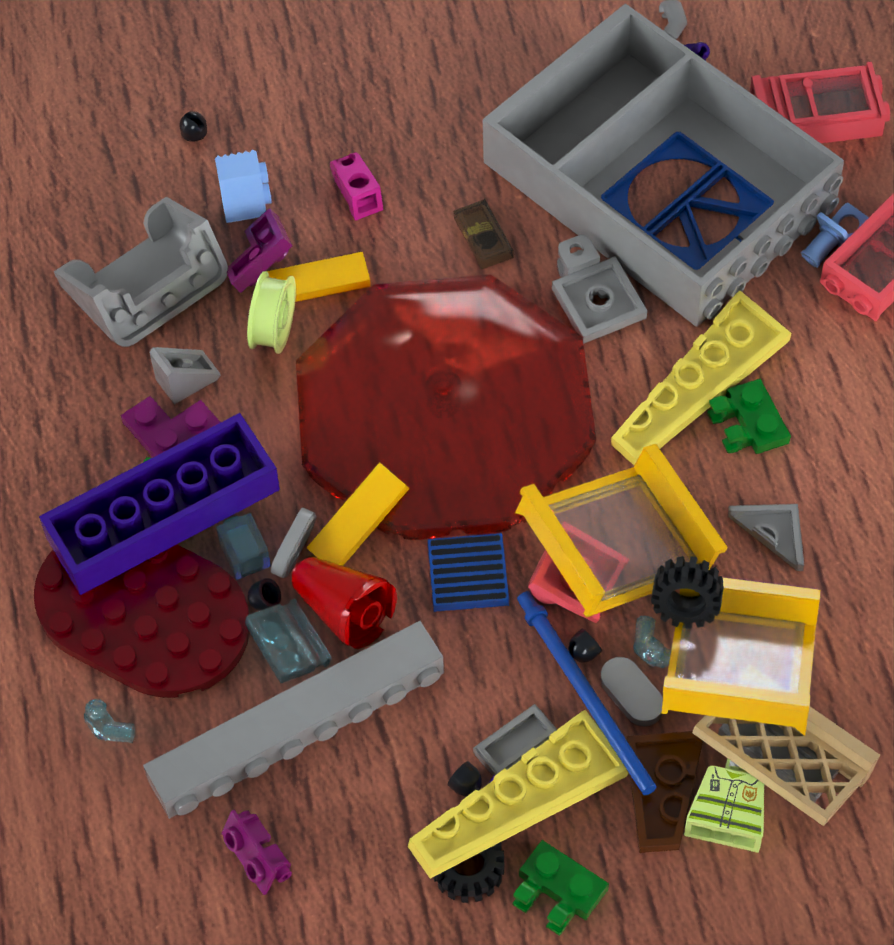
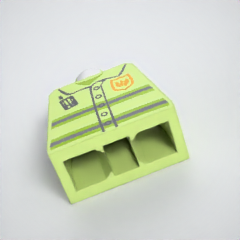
(728, 808)

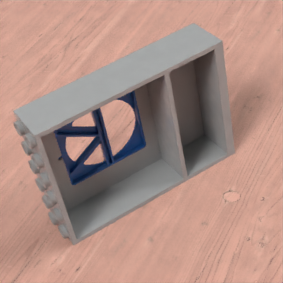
(642, 99)

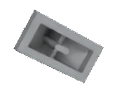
(182, 371)

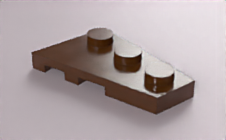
(672, 765)

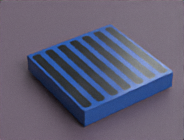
(468, 572)

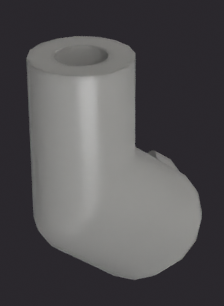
(676, 17)

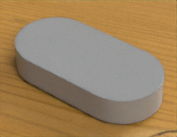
(293, 543)
(631, 691)

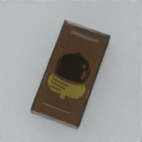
(483, 234)

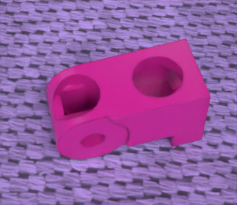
(357, 185)

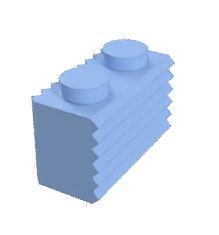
(242, 185)

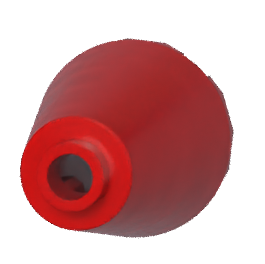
(345, 599)

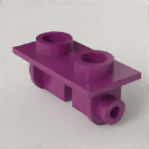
(244, 837)

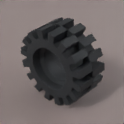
(687, 576)
(475, 884)

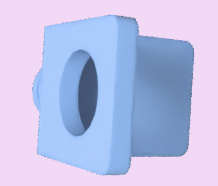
(831, 234)

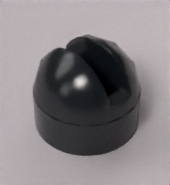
(189, 129)
(264, 594)
(583, 646)
(465, 779)

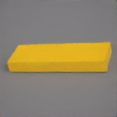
(326, 276)
(358, 516)

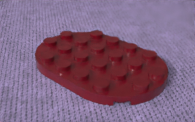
(152, 628)

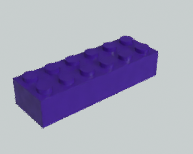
(160, 503)

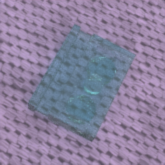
(287, 640)

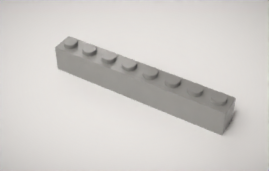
(294, 720)

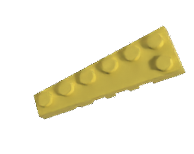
(720, 359)
(544, 782)

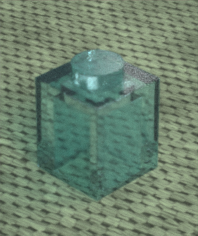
(243, 546)

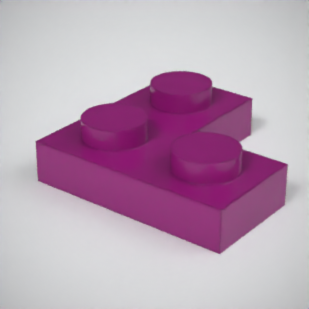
(268, 246)
(159, 432)

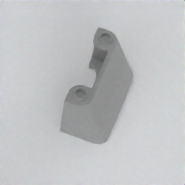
(151, 280)

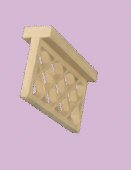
(833, 749)

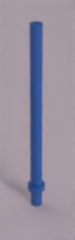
(536, 616)

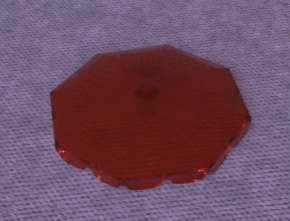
(453, 394)

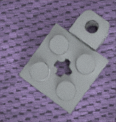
(586, 276)

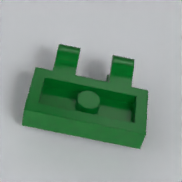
(758, 418)
(561, 879)

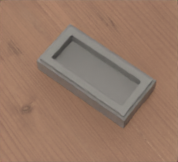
(513, 740)

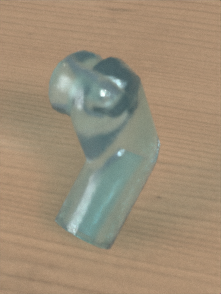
(647, 646)
(103, 725)

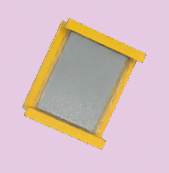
(620, 530)
(749, 659)

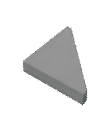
(775, 527)

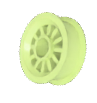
(271, 312)

